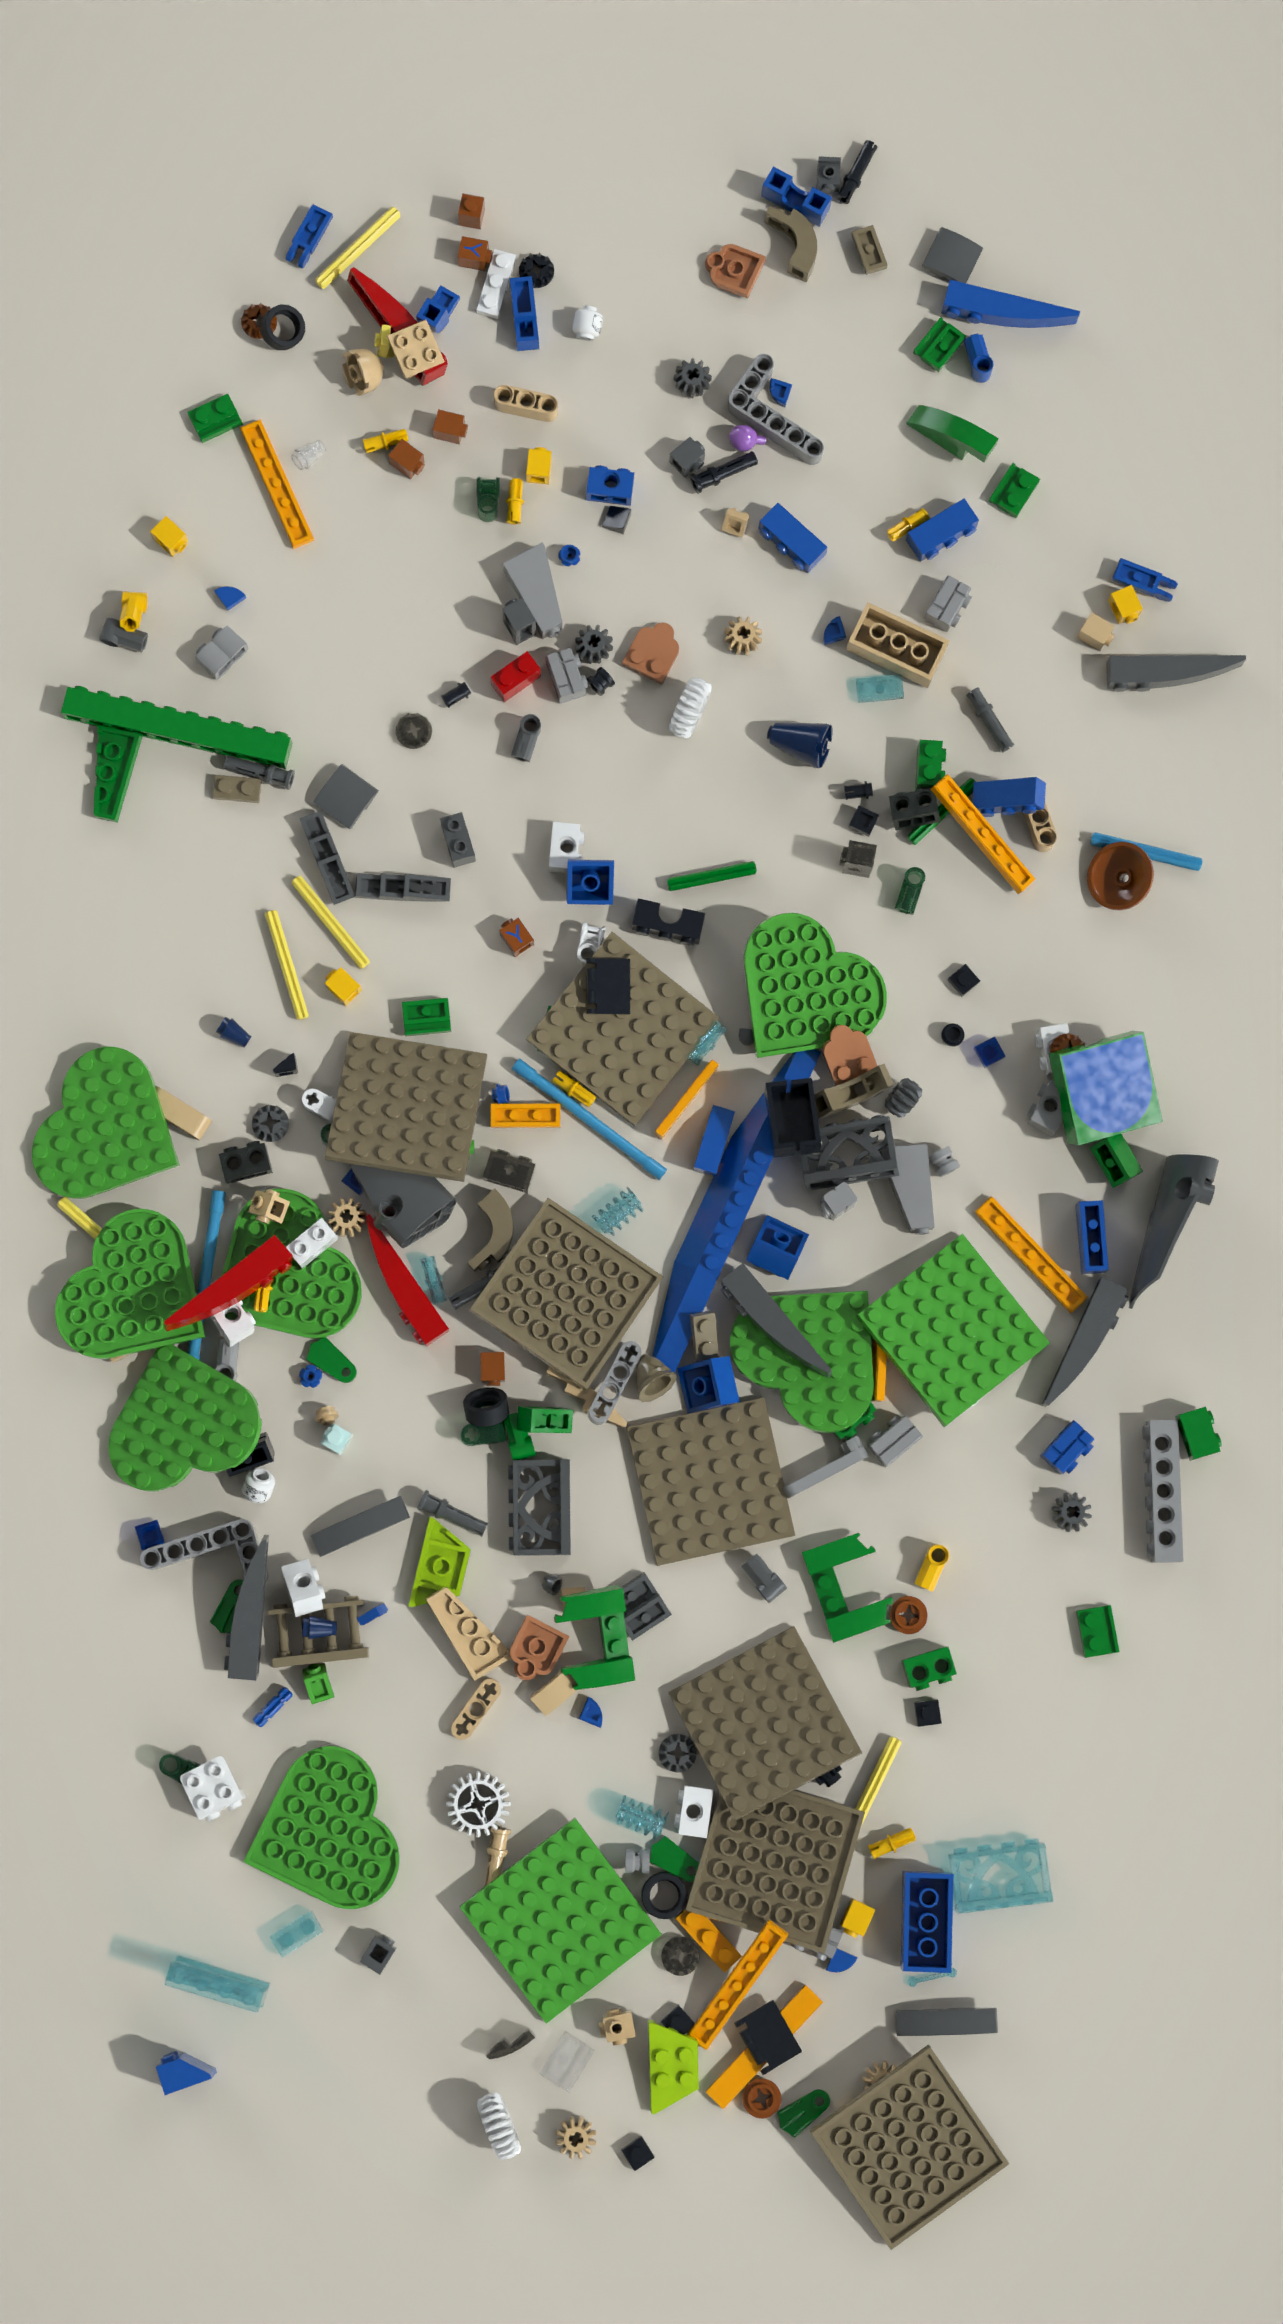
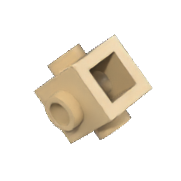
(268, 1206)
(621, 2035)

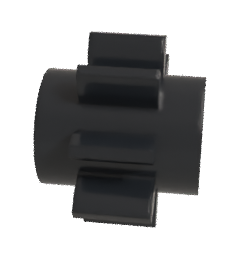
(830, 1777)

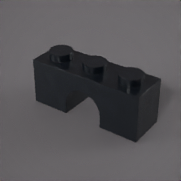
(686, 929)

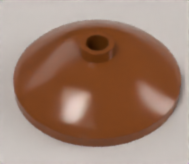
(1107, 874)

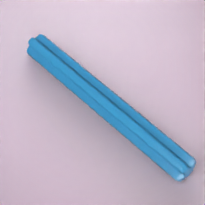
(1154, 853)

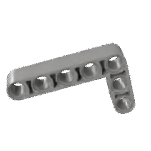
(769, 415)
(210, 1545)

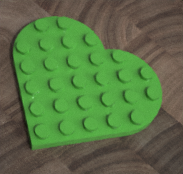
(805, 987)
(106, 1131)
(131, 1289)
(306, 1300)
(841, 1341)
(180, 1421)
(325, 1832)

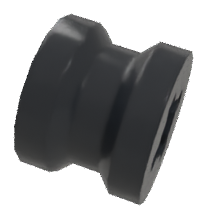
(600, 681)

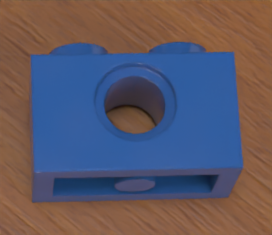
(599, 492)

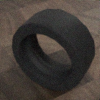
(294, 315)
(486, 1397)
(682, 1895)

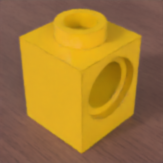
(539, 466)
(169, 536)
(1125, 605)
(342, 985)
(857, 1918)

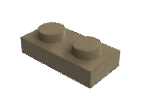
(869, 249)
(237, 789)
(704, 1335)

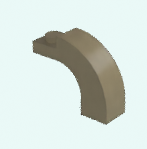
(802, 235)
(853, 1092)
(499, 1214)

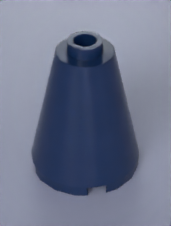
(802, 740)

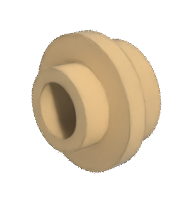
(326, 1415)

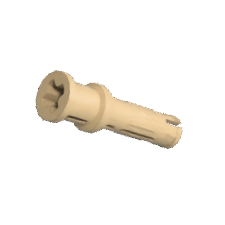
(496, 1852)

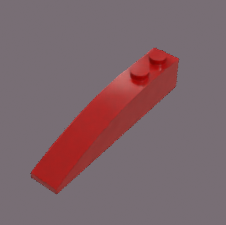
(390, 312)
(236, 1284)
(408, 1294)

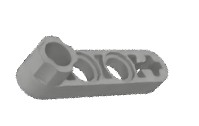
(614, 1382)
(853, 1453)

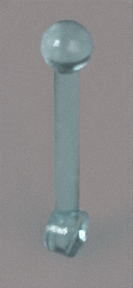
(912, 1981)

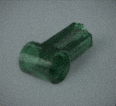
(910, 892)

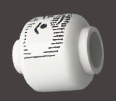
(587, 323)
(258, 1485)

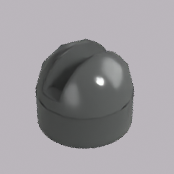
(746, 1036)
(552, 1584)

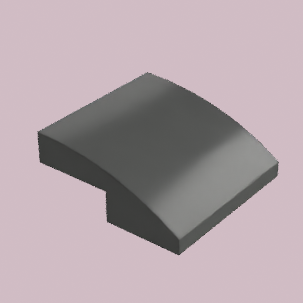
(952, 256)
(345, 796)
(642, 1606)

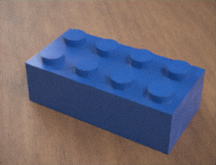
(926, 1921)

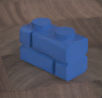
(1067, 1448)

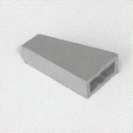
(533, 582)
(913, 1186)

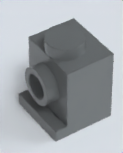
(825, 167)
(376, 1962)

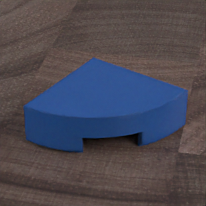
(780, 391)
(229, 596)
(834, 631)
(372, 1614)
(591, 1713)
(841, 1961)

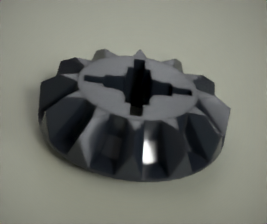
(546, 272)

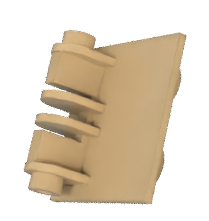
(415, 349)

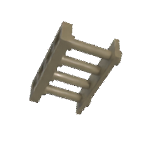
(332, 1651)

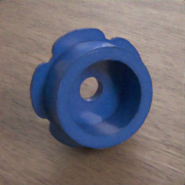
(569, 549)
(501, 1094)
(315, 1380)

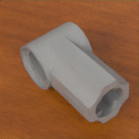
(227, 1357)

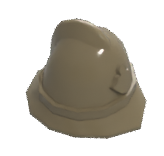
(653, 1378)

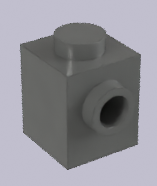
(688, 457)

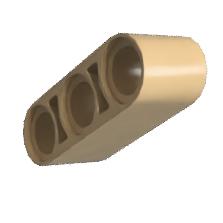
(518, 395)
(1039, 829)
(183, 1115)

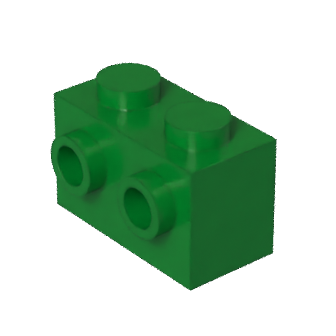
(929, 763)
(1116, 1160)
(1198, 1433)

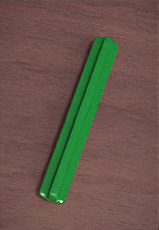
(921, 831)
(711, 876)

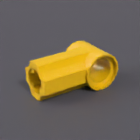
(133, 607)
(931, 1570)

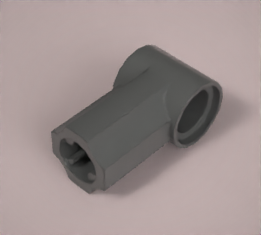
(115, 635)
(526, 739)
(767, 1582)

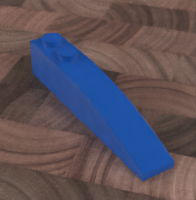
(1003, 309)

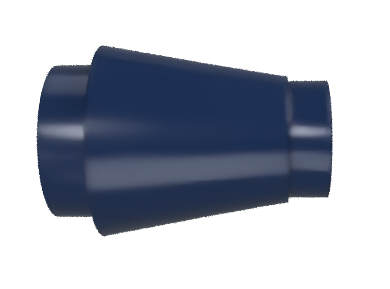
(233, 1032)
(318, 1627)

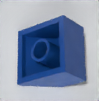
(590, 882)
(777, 1247)
(708, 1384)
(182, 2071)

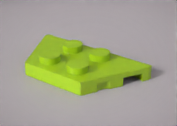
(440, 1564)
(671, 2066)

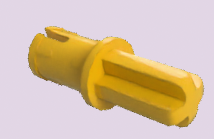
(384, 440)
(514, 501)
(907, 524)
(574, 1089)
(262, 1298)
(892, 1843)

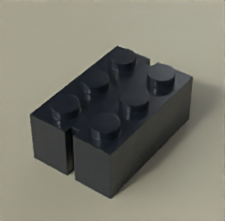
(792, 1118)

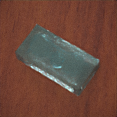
(879, 688)
(296, 1933)

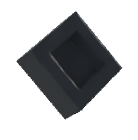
(863, 821)
(963, 980)
(927, 1713)
(678, 2020)
(638, 2153)

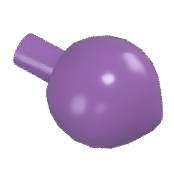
(745, 437)

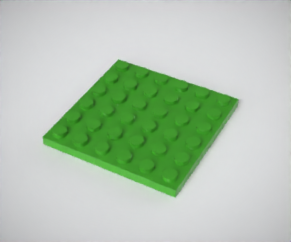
(953, 1330)
(560, 1920)

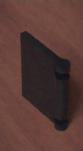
(608, 986)
(768, 2037)

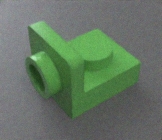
(317, 1683)

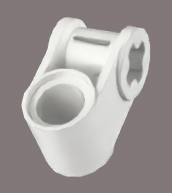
(590, 941)
(324, 1107)

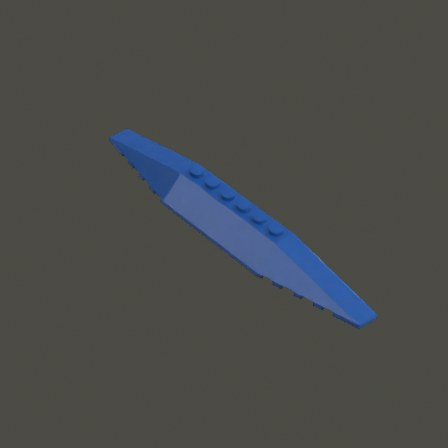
(720, 1219)

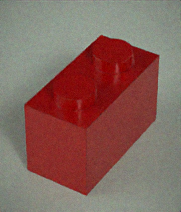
(515, 676)

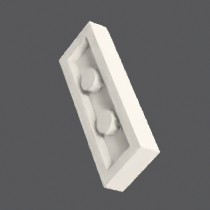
(496, 284)

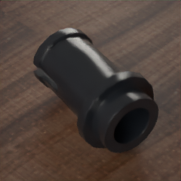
(456, 694)
(860, 790)

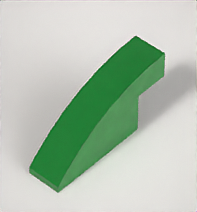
(953, 433)

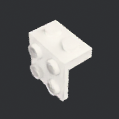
(212, 1789)

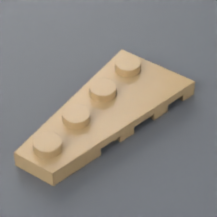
(469, 1636)

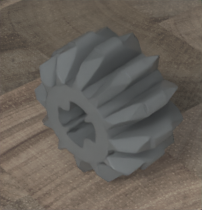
(696, 384)
(593, 652)
(903, 1097)
(1070, 1503)

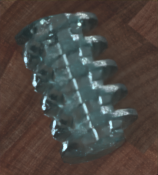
(618, 1212)
(641, 1817)

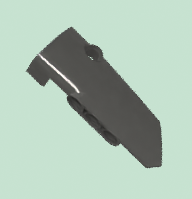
(1182, 1184)
(405, 1202)

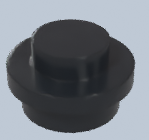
(952, 1035)

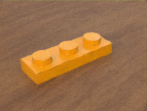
(525, 1115)
(709, 1939)

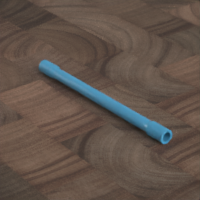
(645, 1161)
(216, 1210)

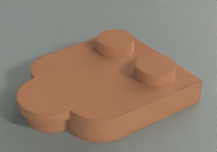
(735, 269)
(653, 652)
(847, 1054)
(536, 1648)

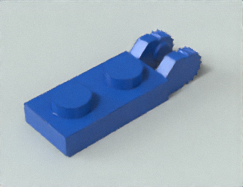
(309, 234)
(1143, 579)

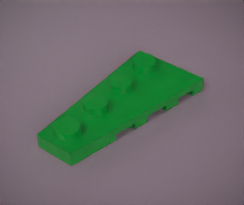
(115, 763)

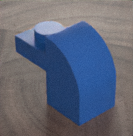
(438, 309)

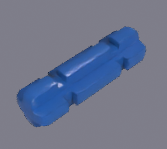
(272, 1707)

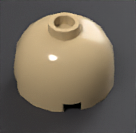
(362, 370)

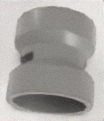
(944, 1161)
(637, 1861)

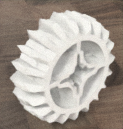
(690, 707)
(483, 1819)
(498, 2126)

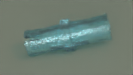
(707, 1043)
(433, 1280)

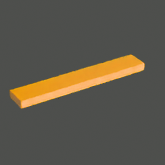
(277, 484)
(982, 834)
(1031, 1254)
(738, 1984)
(744, 2066)

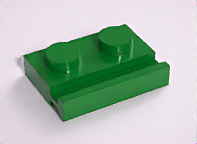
(939, 344)
(215, 418)
(1014, 490)
(426, 1017)
(1097, 1631)

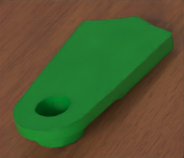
(331, 1360)
(224, 1614)
(673, 1859)
(802, 2112)

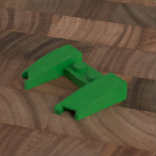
(820, 1566)
(608, 1606)

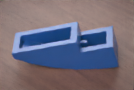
(524, 313)
(714, 1140)

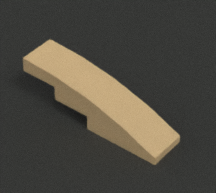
(587, 1396)

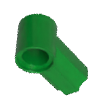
(519, 1441)

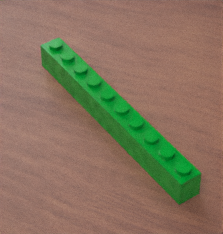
(176, 727)

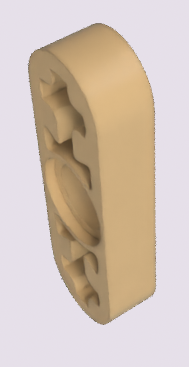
(492, 1698)

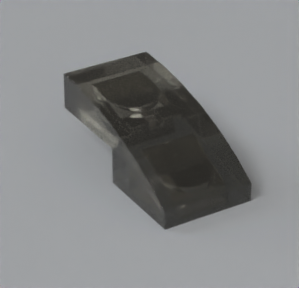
(504, 2047)

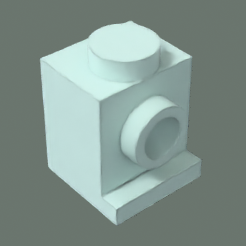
(336, 1438)

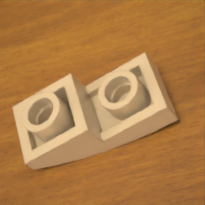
(554, 1692)

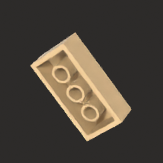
(897, 645)

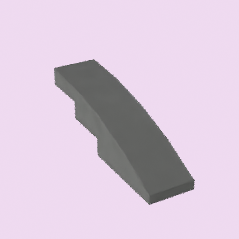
(327, 857)
(403, 888)
(360, 1526)
(946, 2021)

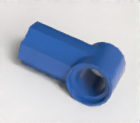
(978, 357)

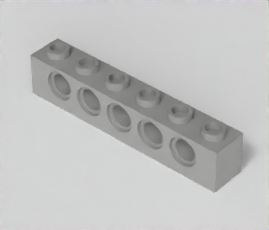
(1171, 1480)

